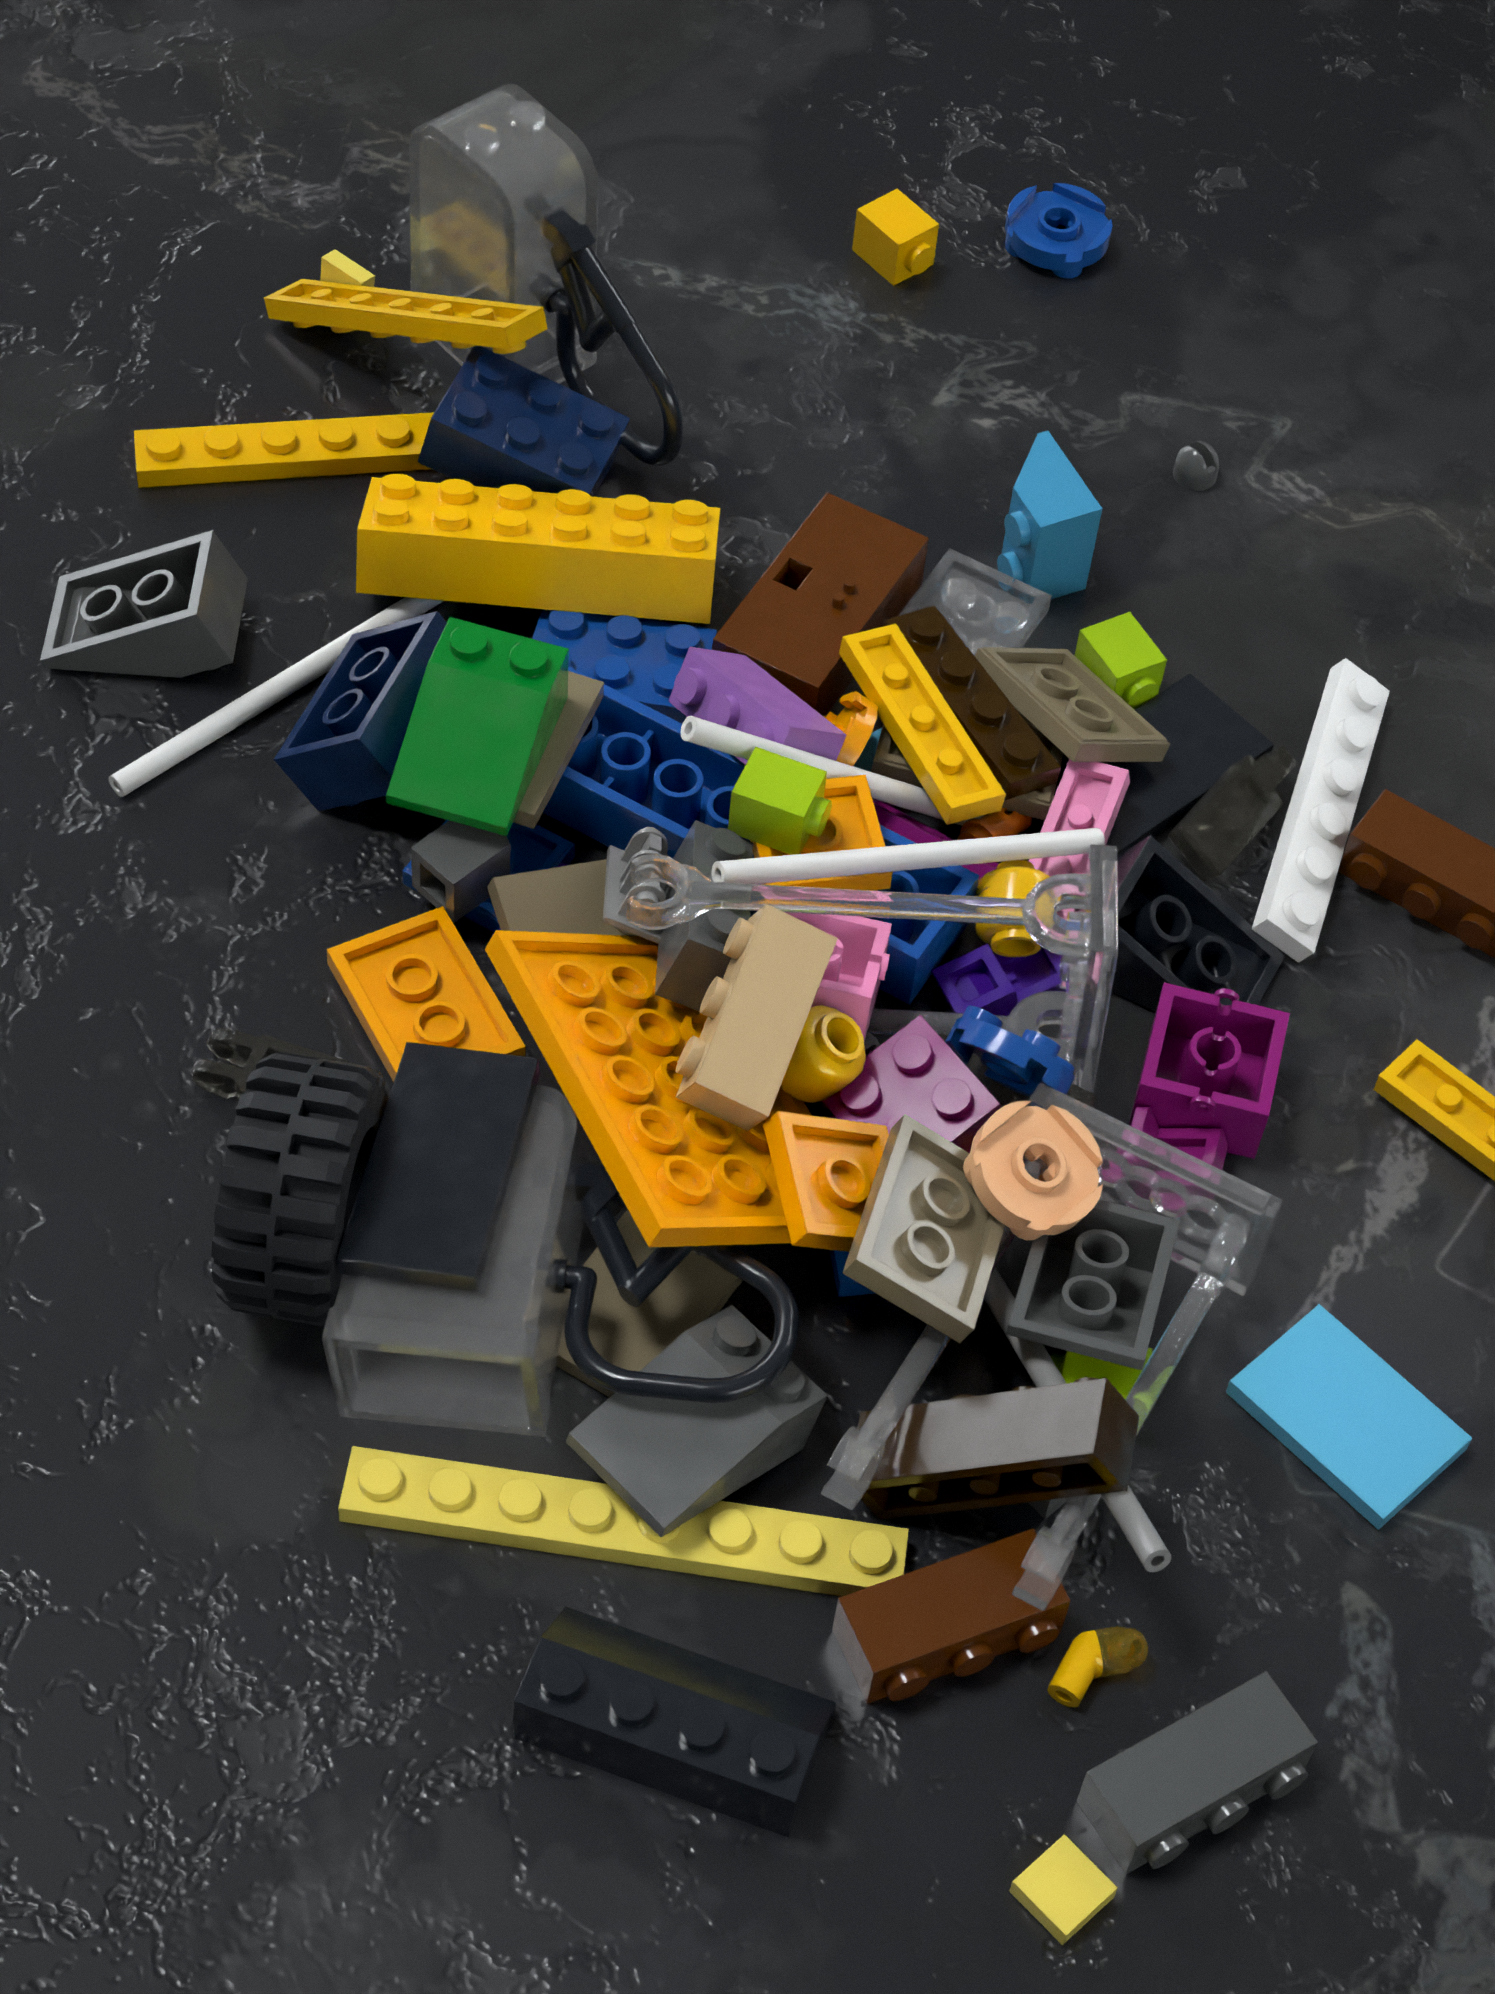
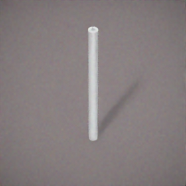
(742, 745)

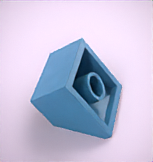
(1050, 523)

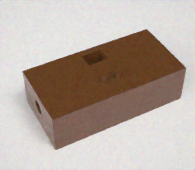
(829, 581)

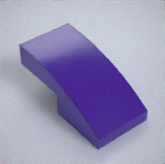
(996, 980)

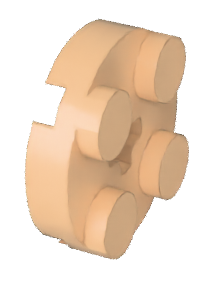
(1011, 1193)

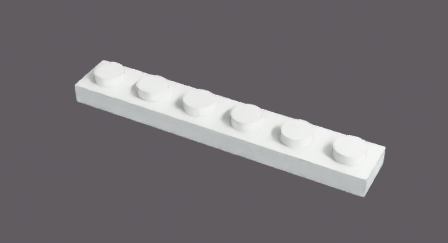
(1321, 811)

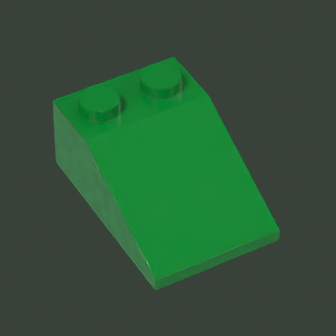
(479, 725)

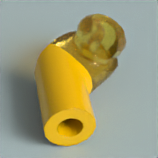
(1096, 1656)

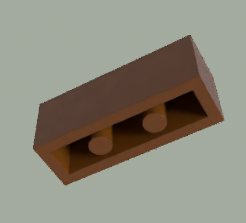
(1425, 869)
(943, 1620)

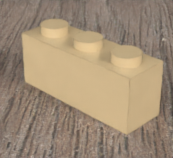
(754, 1016)

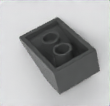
(149, 612)
(1097, 1285)
(688, 1455)

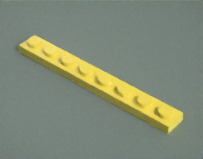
(597, 1524)

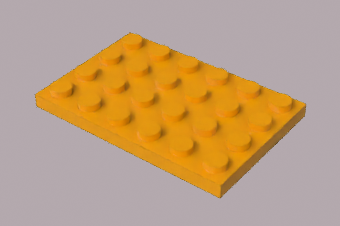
(616, 1062)

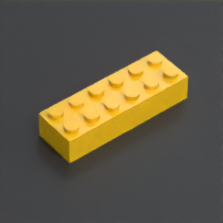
(537, 549)

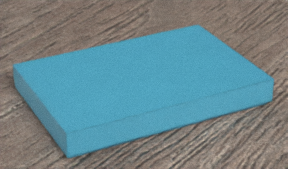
(1348, 1416)

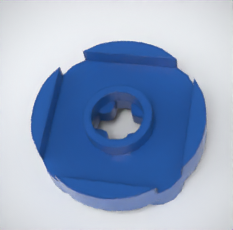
(1033, 230)
(1010, 1059)

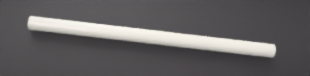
(254, 701)
(906, 857)

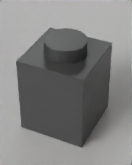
(457, 865)

